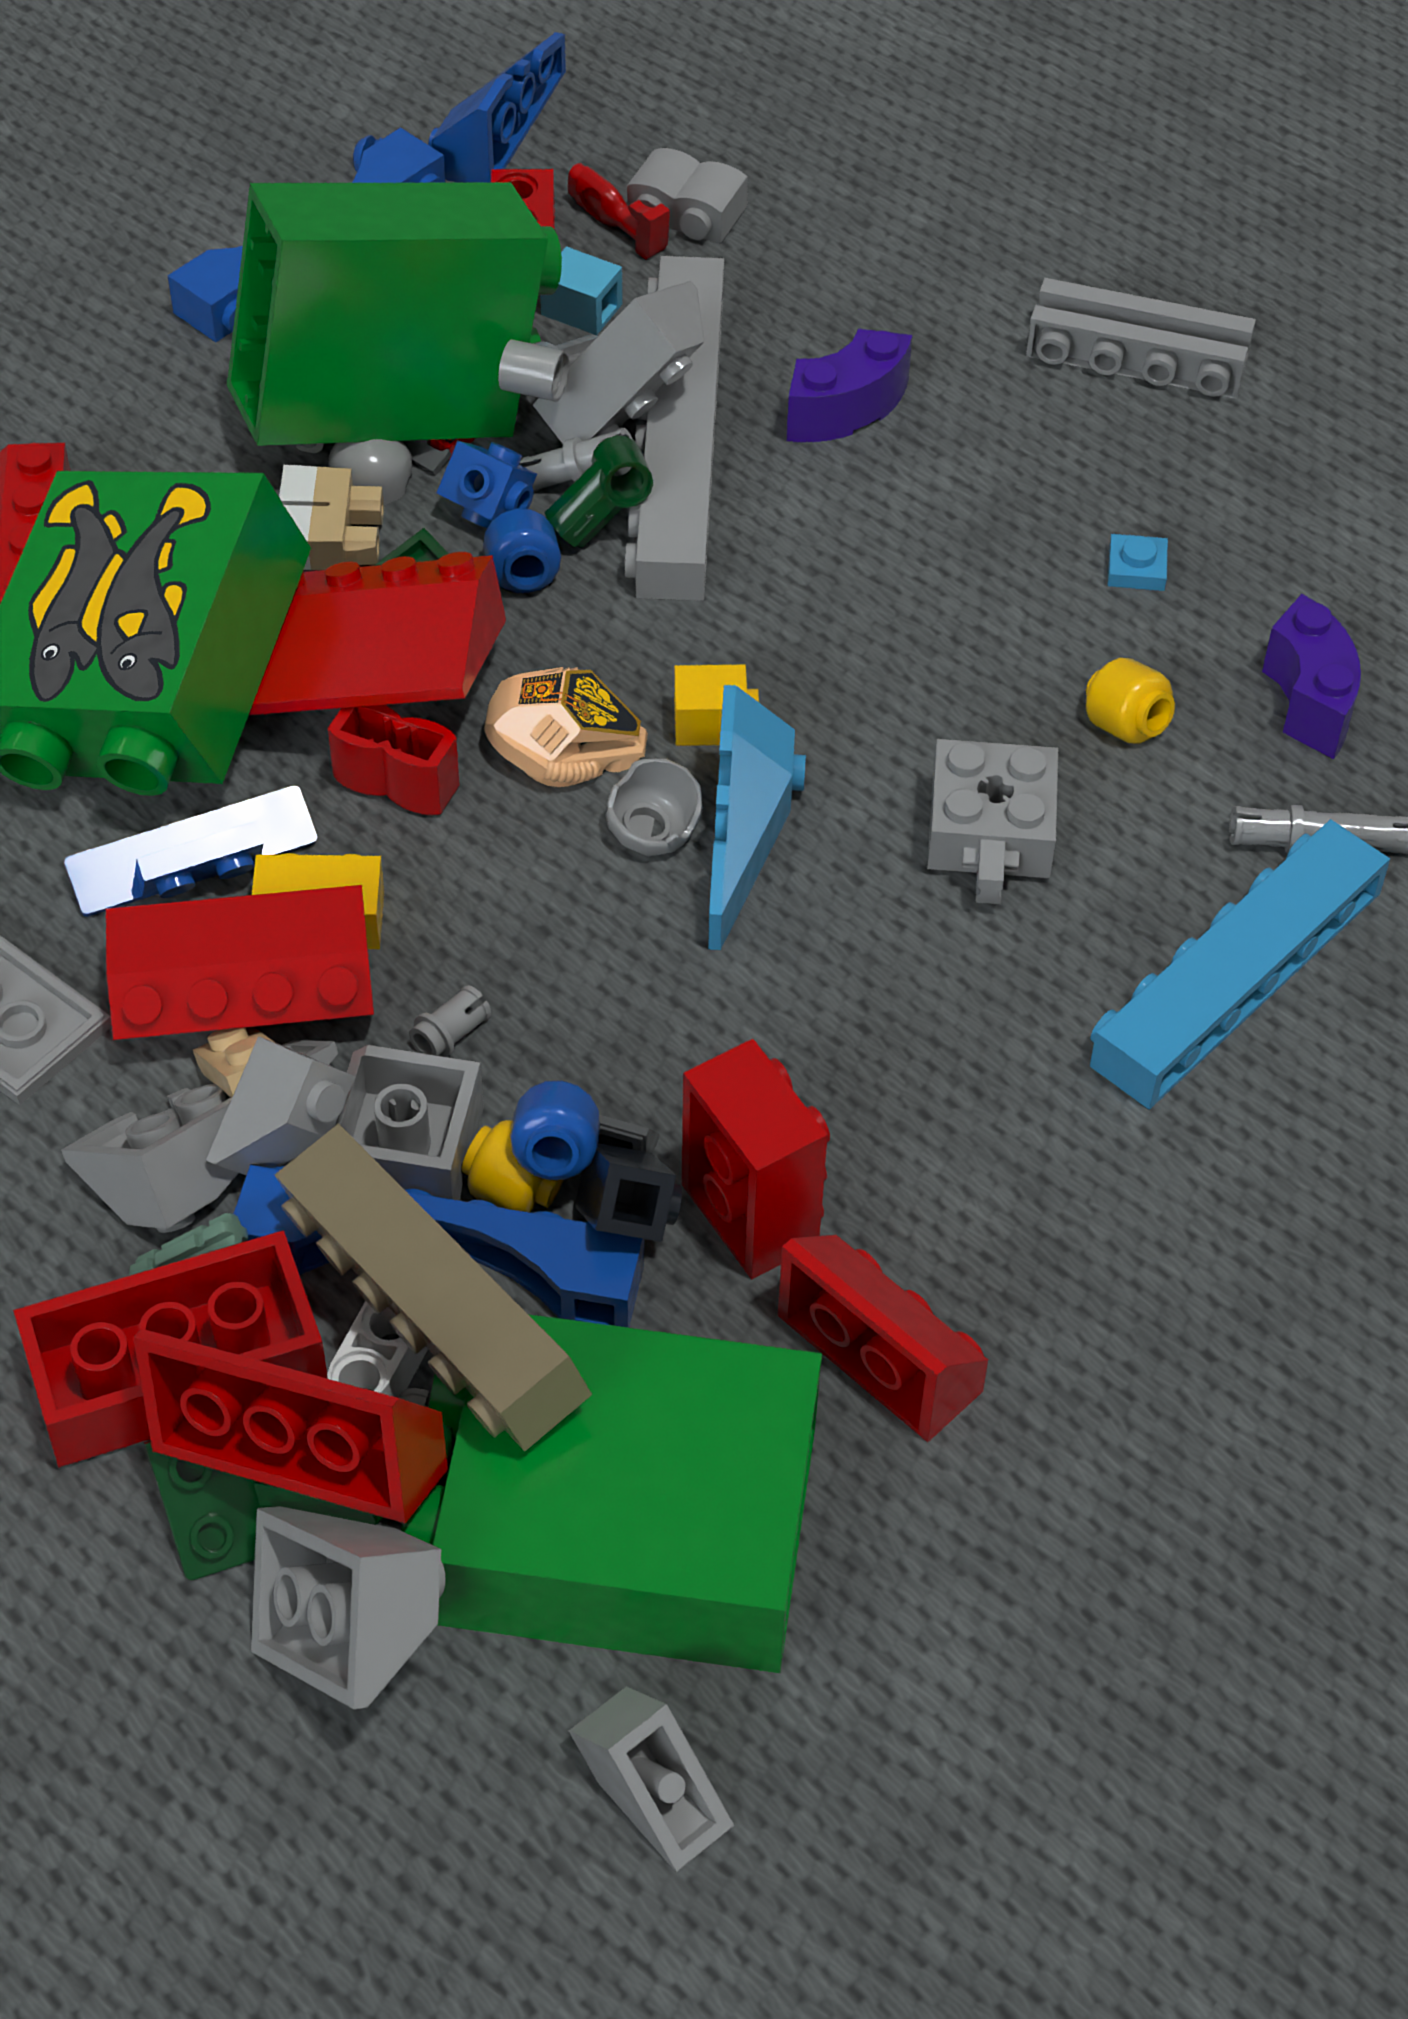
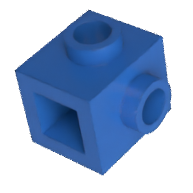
(486, 482)

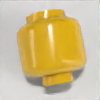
(1130, 700)
(499, 1178)

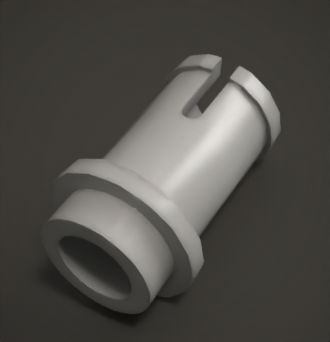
(449, 1023)

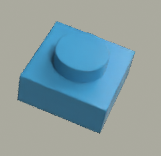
(1137, 562)

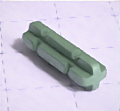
(220, 1233)

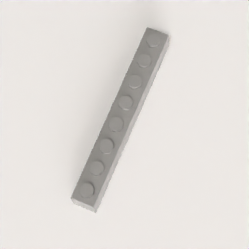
(679, 452)

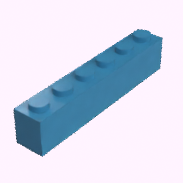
(1237, 963)

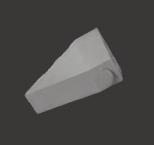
(157, 1166)

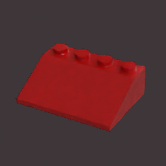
(384, 634)

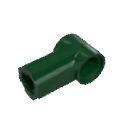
(599, 494)

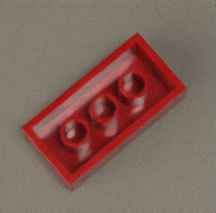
(226, 1299)

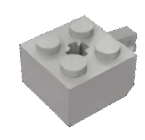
(993, 812)
(414, 1115)

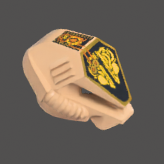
(546, 716)

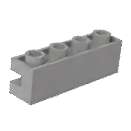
(1140, 338)

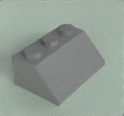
(628, 364)
(341, 1600)

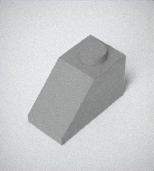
(278, 1108)
(652, 1774)

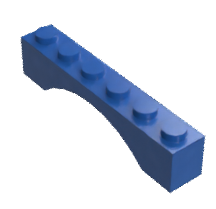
(207, 286)
(559, 1260)

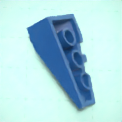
(495, 118)

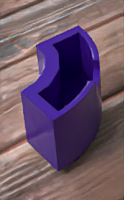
(848, 387)
(1317, 672)

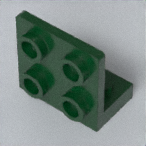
(207, 1512)

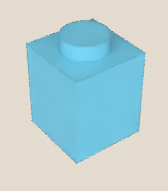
(586, 292)

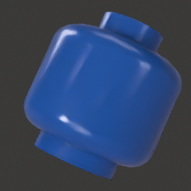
(523, 550)
(555, 1130)

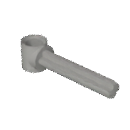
(539, 367)

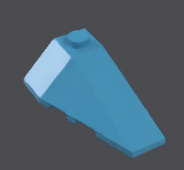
(751, 802)

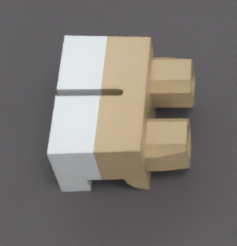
(326, 507)

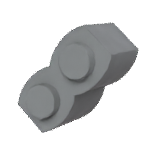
(701, 196)

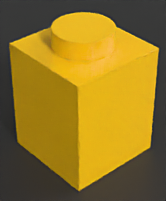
(700, 700)

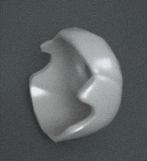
(375, 464)
(659, 792)

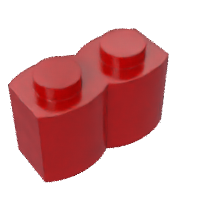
(394, 757)

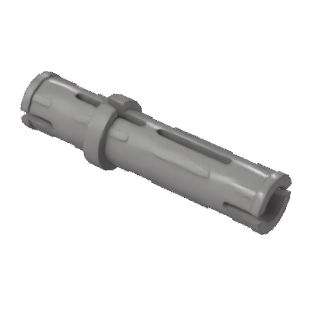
(1285, 827)

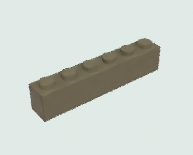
(434, 1289)

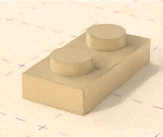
(227, 1055)

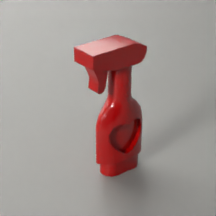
(606, 204)

